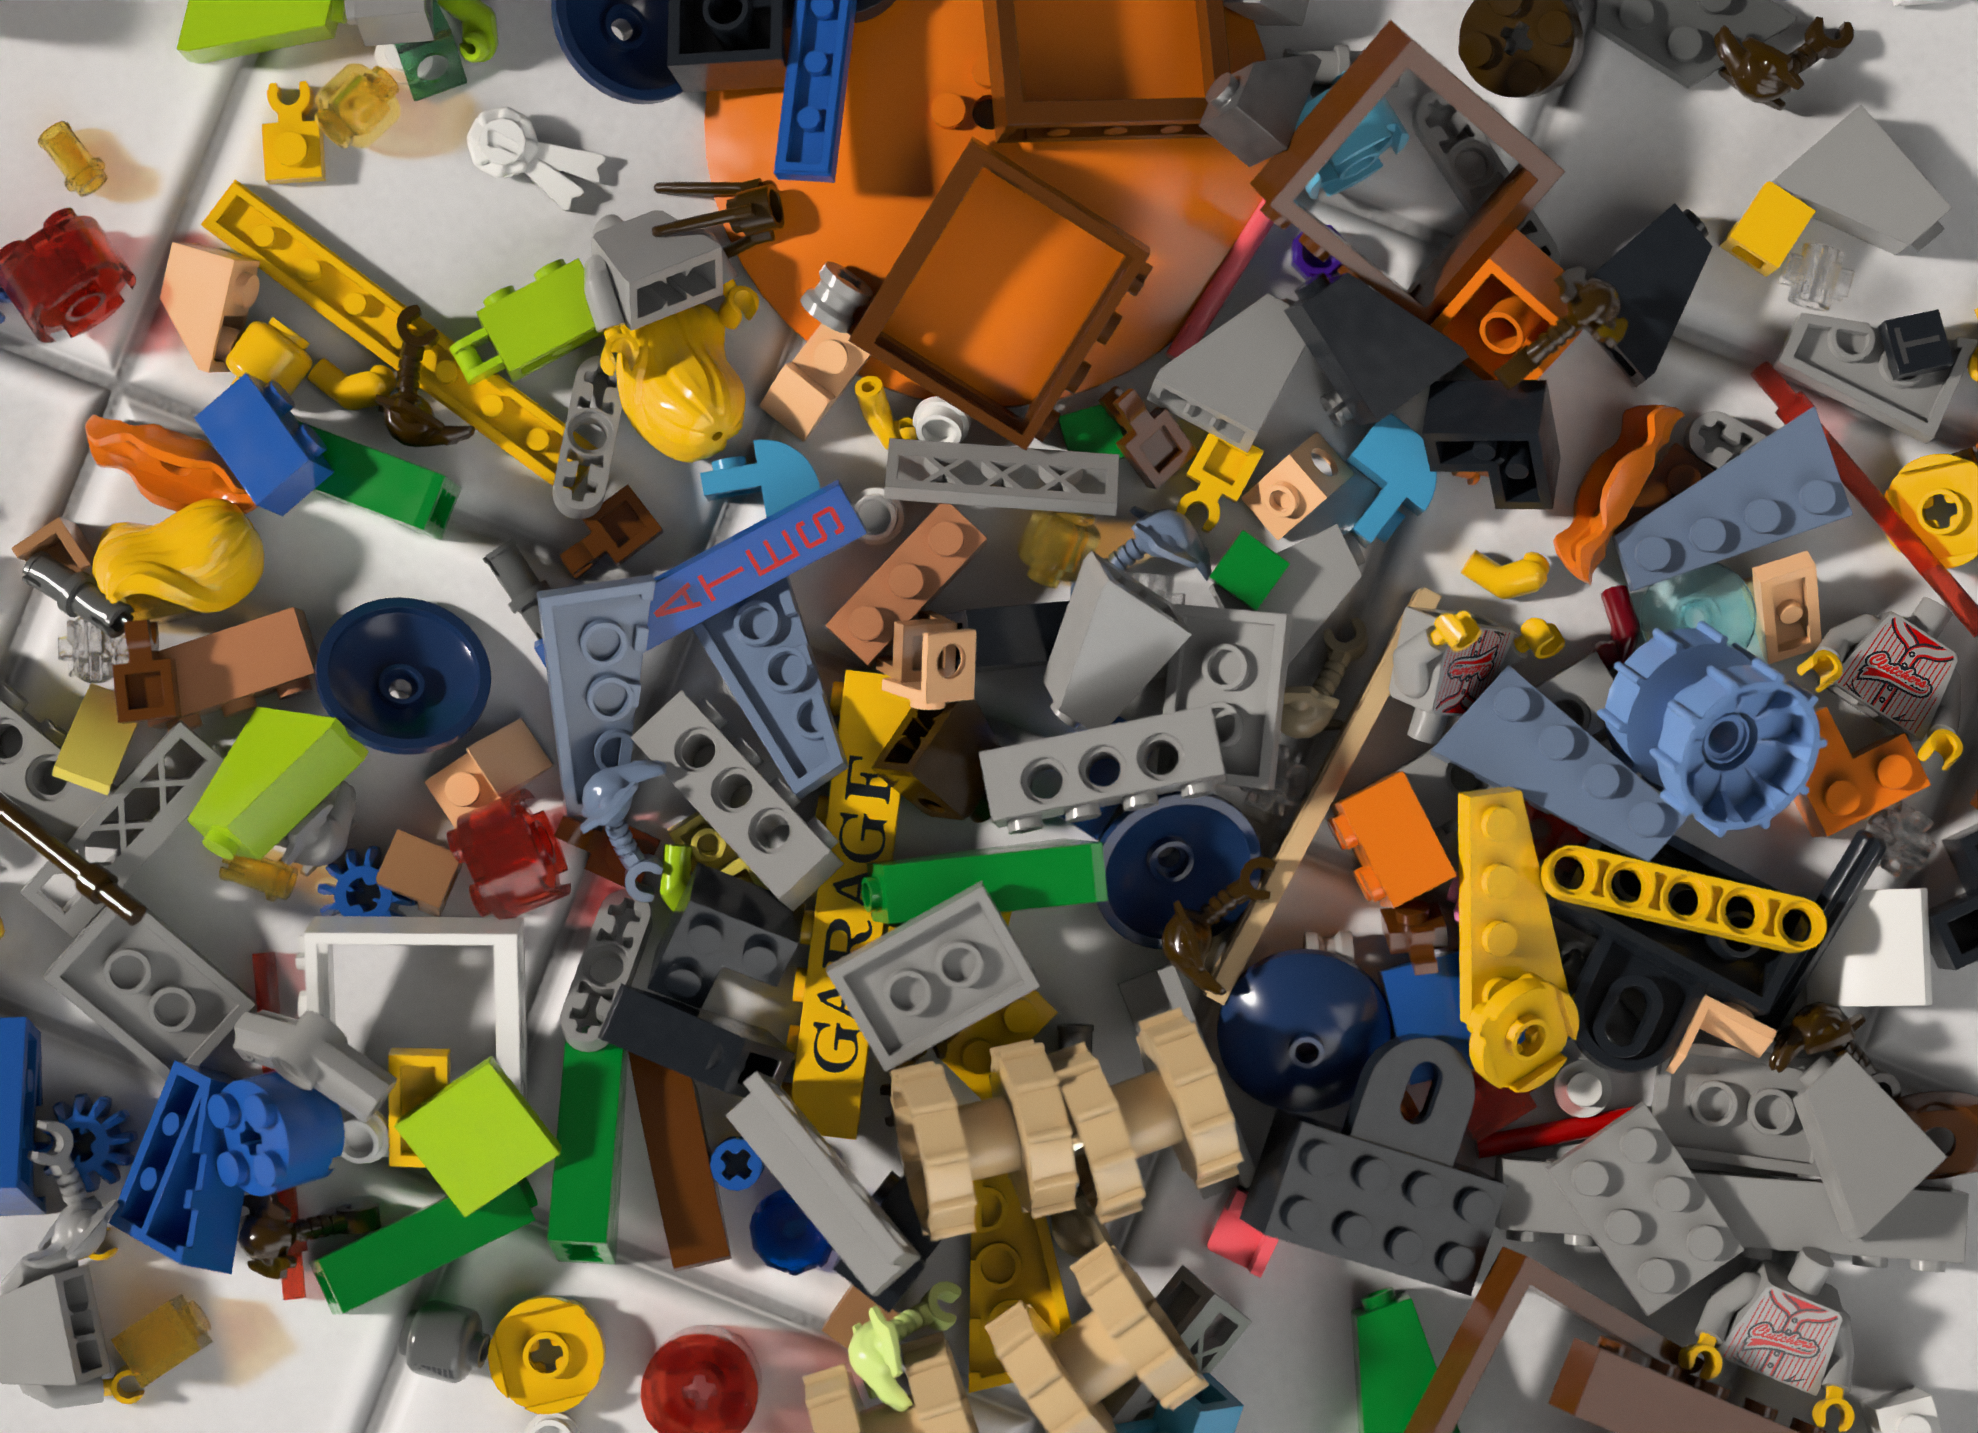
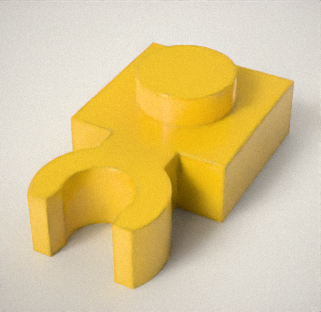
(293, 146)
(1220, 472)

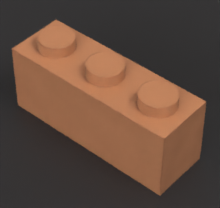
(907, 582)
(242, 664)

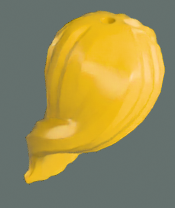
(682, 386)
(195, 558)

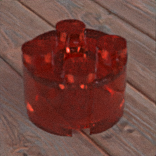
(64, 276)
(509, 856)
(723, 1360)

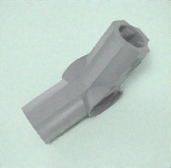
(314, 1055)

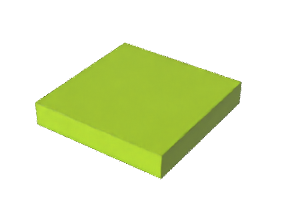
(478, 1136)

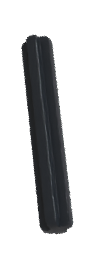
(1835, 901)

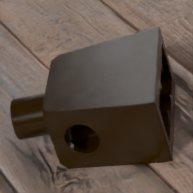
(938, 762)

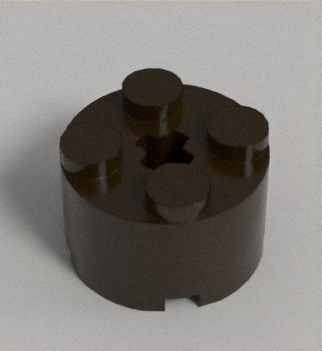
(1490, 53)

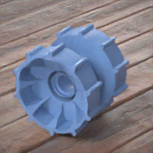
(1712, 728)

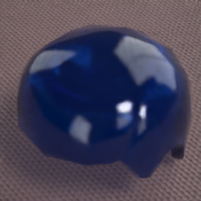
(786, 1235)

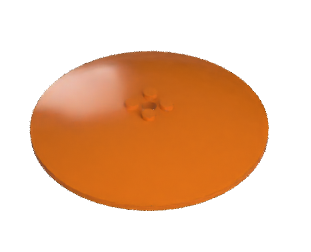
(1007, 270)

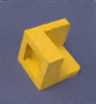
(1767, 229)

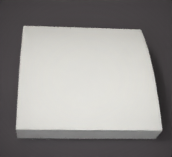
(1877, 952)

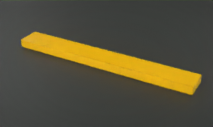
(371, 319)

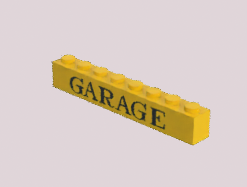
(864, 820)

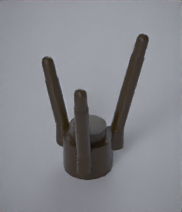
(754, 211)

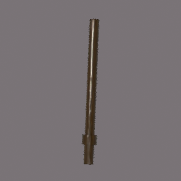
(90, 879)

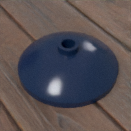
(626, 68)
(406, 649)
(1209, 851)
(1296, 1001)

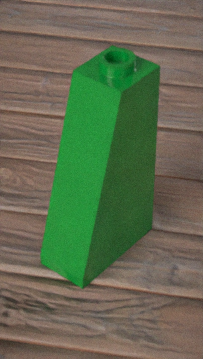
(387, 486)
(1014, 875)
(590, 1161)
(417, 1246)
(1389, 1361)

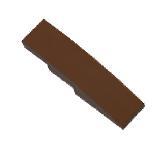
(680, 1164)

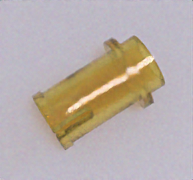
(72, 158)
(264, 875)

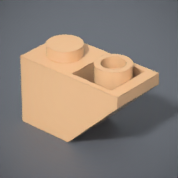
(209, 300)

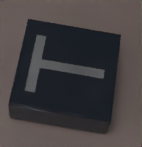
(1916, 344)

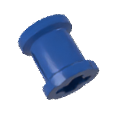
(720, 1161)

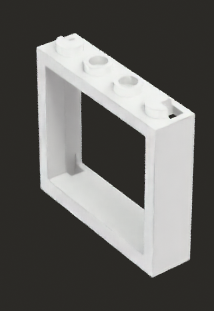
(506, 935)

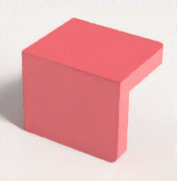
(1237, 1239)

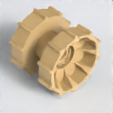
(1168, 1105)
(1013, 1133)
(1118, 1340)
(936, 1396)

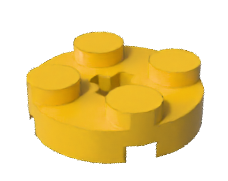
(1914, 492)
(1499, 1023)
(528, 1382)

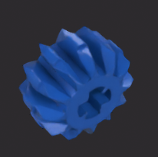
(348, 885)
(105, 1150)

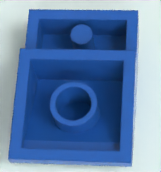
(1428, 1006)

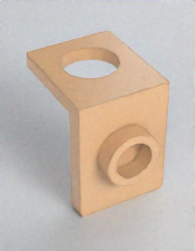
(1296, 486)
(934, 688)
(1727, 1022)

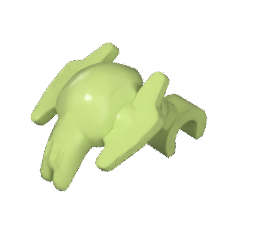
(876, 1349)

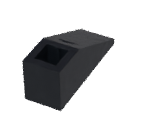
(694, 1040)

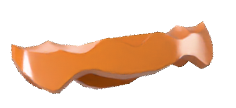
(165, 464)
(1613, 486)

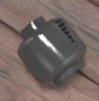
(443, 1341)

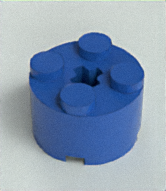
(274, 1134)

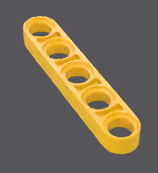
(1711, 893)

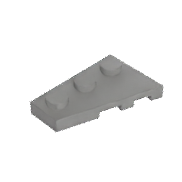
(1852, 367)

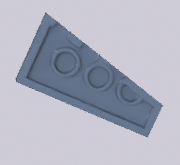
(1751, 501)
(593, 668)
(776, 681)
(1531, 745)

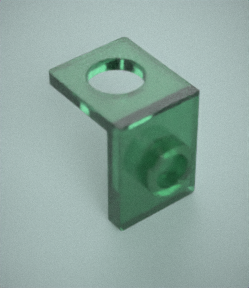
(443, 45)

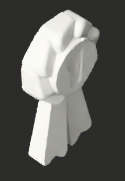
(507, 145)

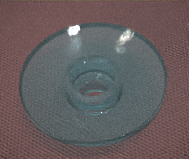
(1713, 591)

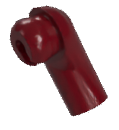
(1624, 627)

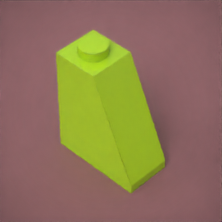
(245, 27)
(273, 780)

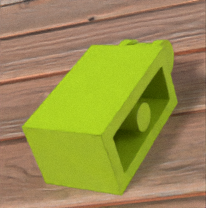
(530, 324)

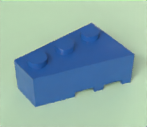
(19, 1096)
(174, 1187)

